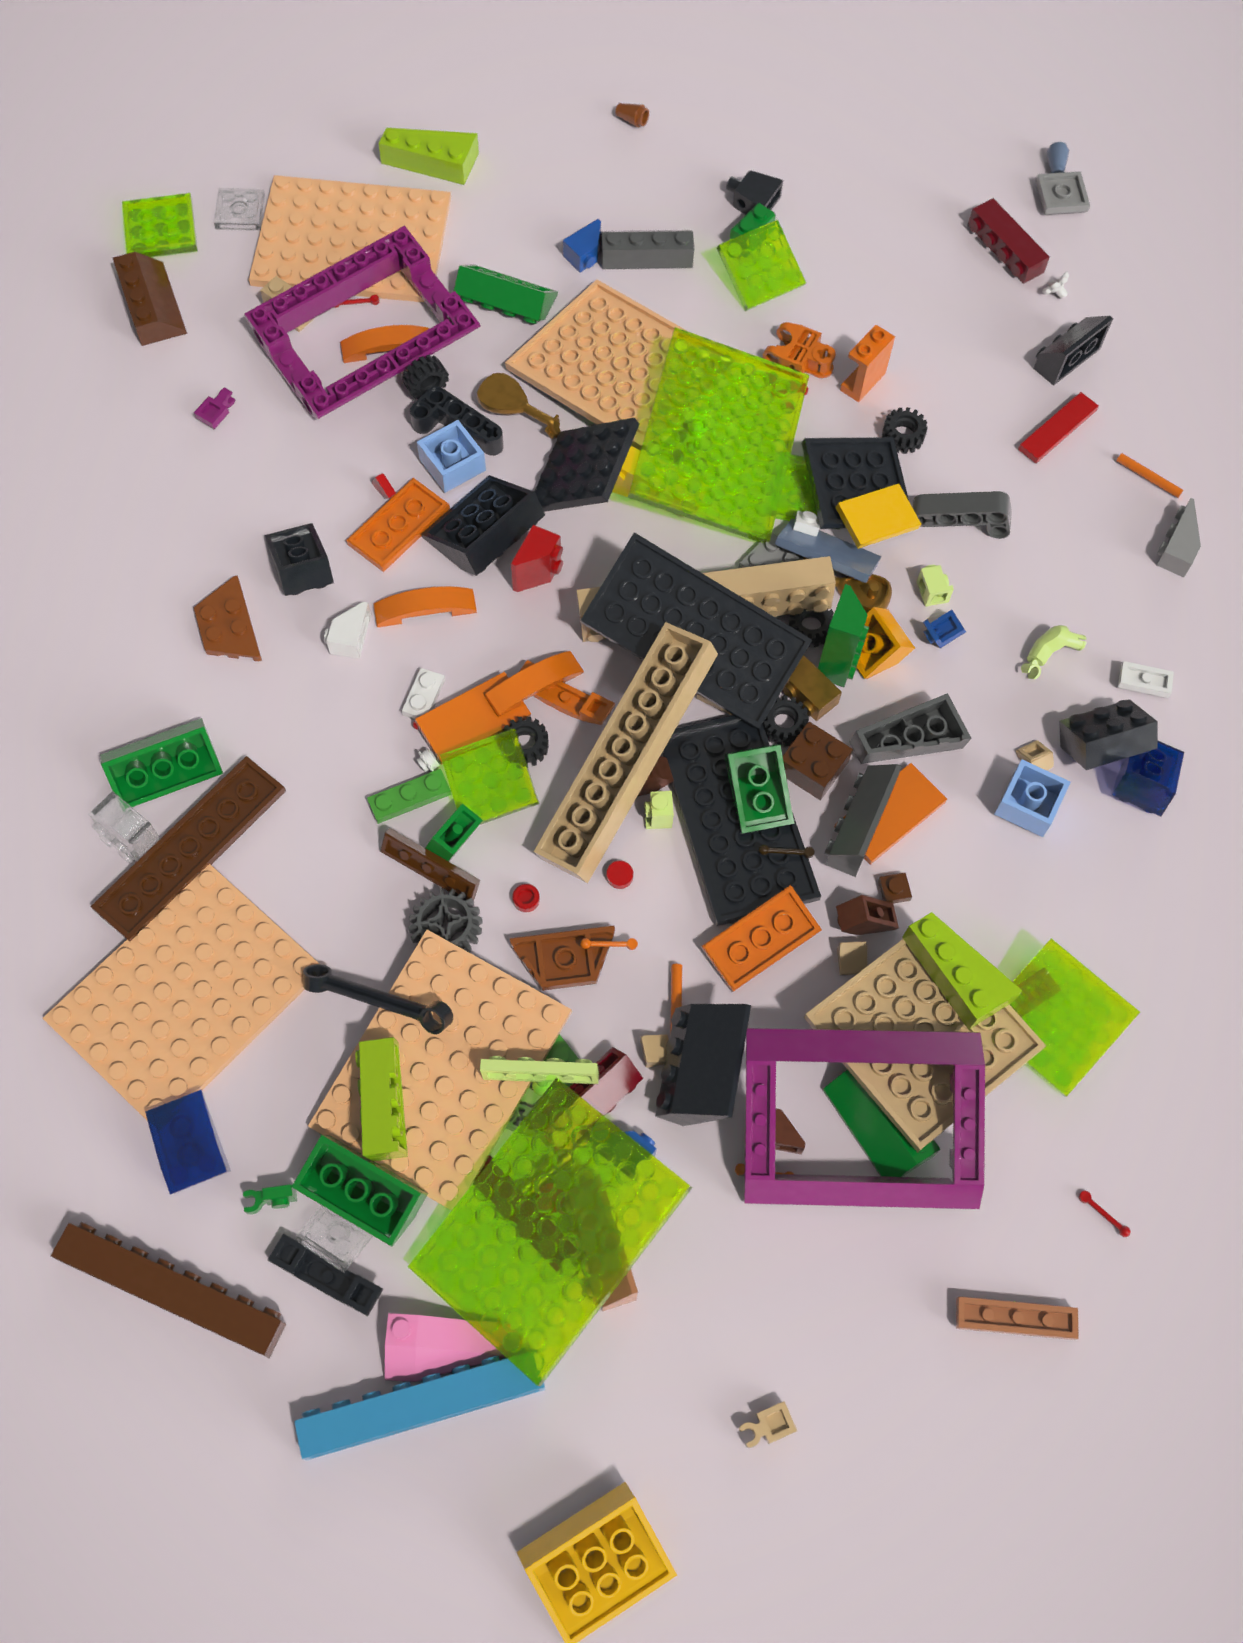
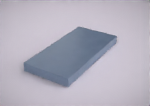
(844, 555)

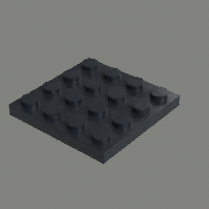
(585, 465)
(849, 469)

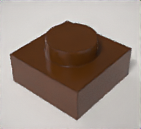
(895, 888)

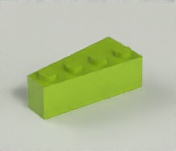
(430, 152)
(959, 971)
(381, 1100)

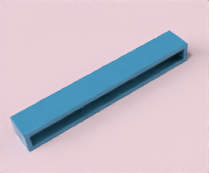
(411, 1406)

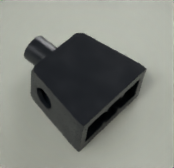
(755, 189)

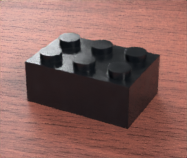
(1108, 734)

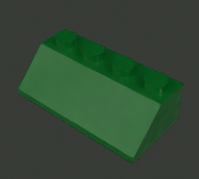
(504, 292)
(844, 639)
(161, 763)
(873, 1130)
(359, 1190)

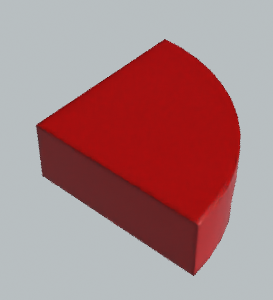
(383, 486)

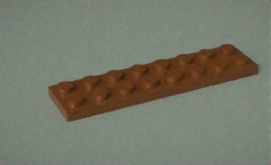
(188, 848)

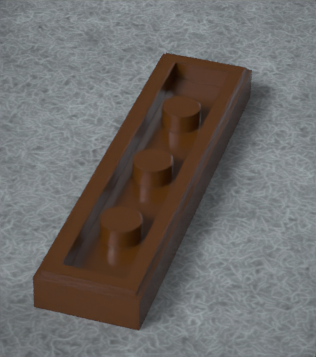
(428, 864)

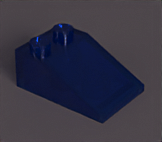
(1150, 778)
(186, 1142)

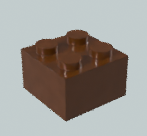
(815, 760)

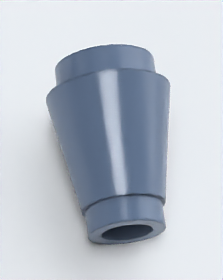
(1057, 157)

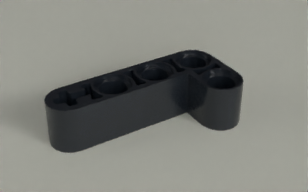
(442, 407)

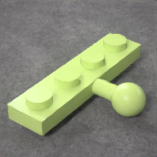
(539, 1072)

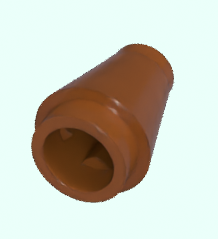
(633, 113)

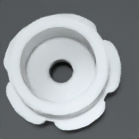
(428, 760)

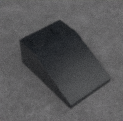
(299, 559)

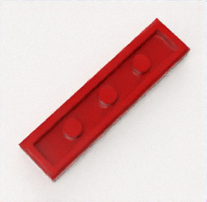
(1058, 427)

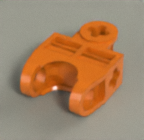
(802, 352)

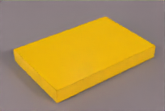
(878, 516)

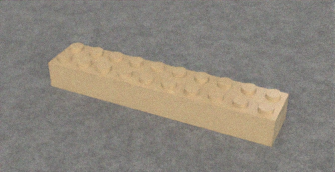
(772, 587)
(626, 752)

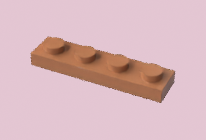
(1017, 1318)

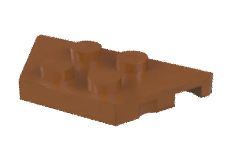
(227, 623)
(559, 959)

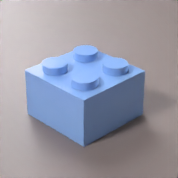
(451, 456)
(1032, 798)

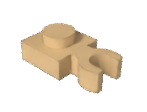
(773, 1424)

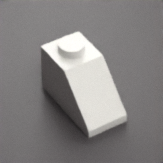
(348, 631)

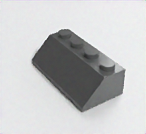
(647, 249)
(862, 817)

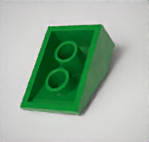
(759, 788)

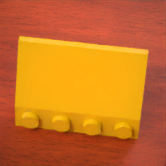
(596, 1564)

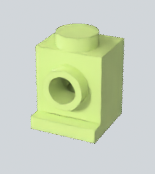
(934, 585)
(659, 810)

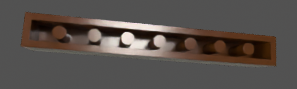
(168, 1289)

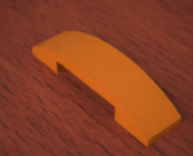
(377, 340)
(424, 602)
(532, 681)
(574, 702)

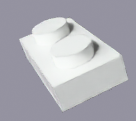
(1145, 679)
(423, 693)

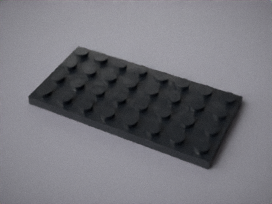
(655, 588)
(728, 860)

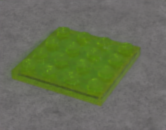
(1070, 1013)

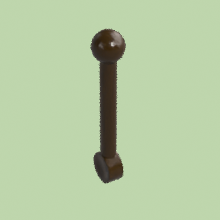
(808, 852)

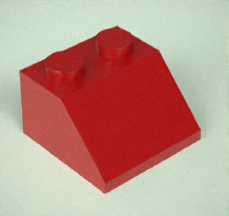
(537, 559)

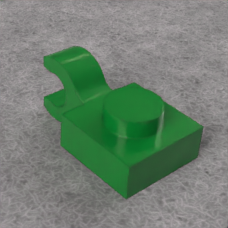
(275, 1196)

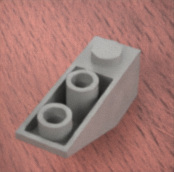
(1184, 542)

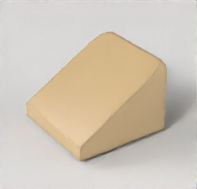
(1037, 755)
(852, 957)
(654, 1049)

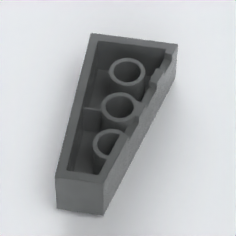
(914, 732)

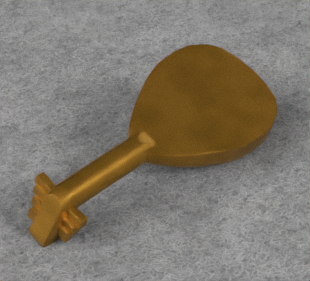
(504, 395)
(874, 593)

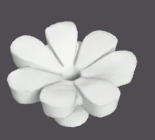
(1057, 286)

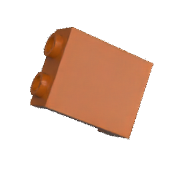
(873, 357)

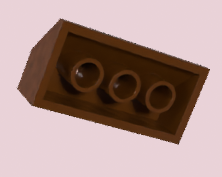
(149, 297)

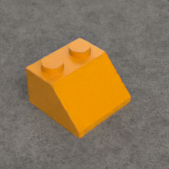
(884, 643)

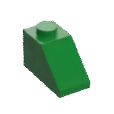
(454, 833)

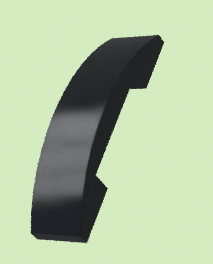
(312, 1269)

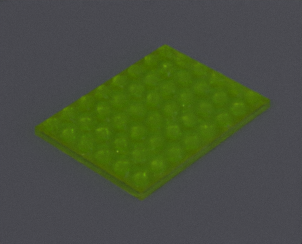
(719, 436)
(549, 1230)

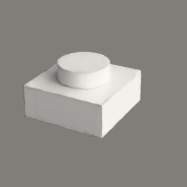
(806, 523)

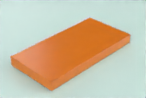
(398, 524)
(466, 719)
(909, 805)
(761, 938)

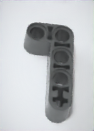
(966, 509)

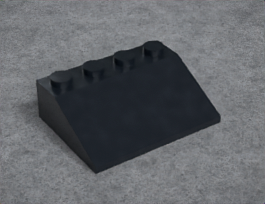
(484, 524)
(702, 1063)

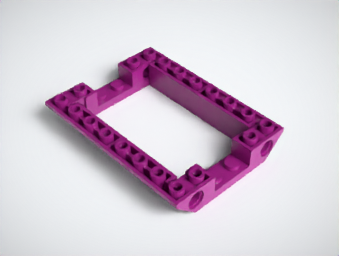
(340, 282)
(967, 1083)

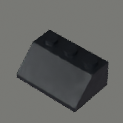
(1072, 348)

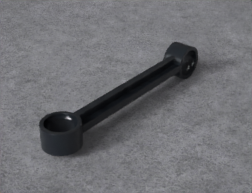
(319, 979)

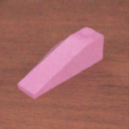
(431, 1345)

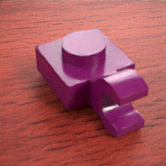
(215, 410)

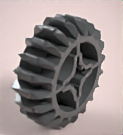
(456, 923)

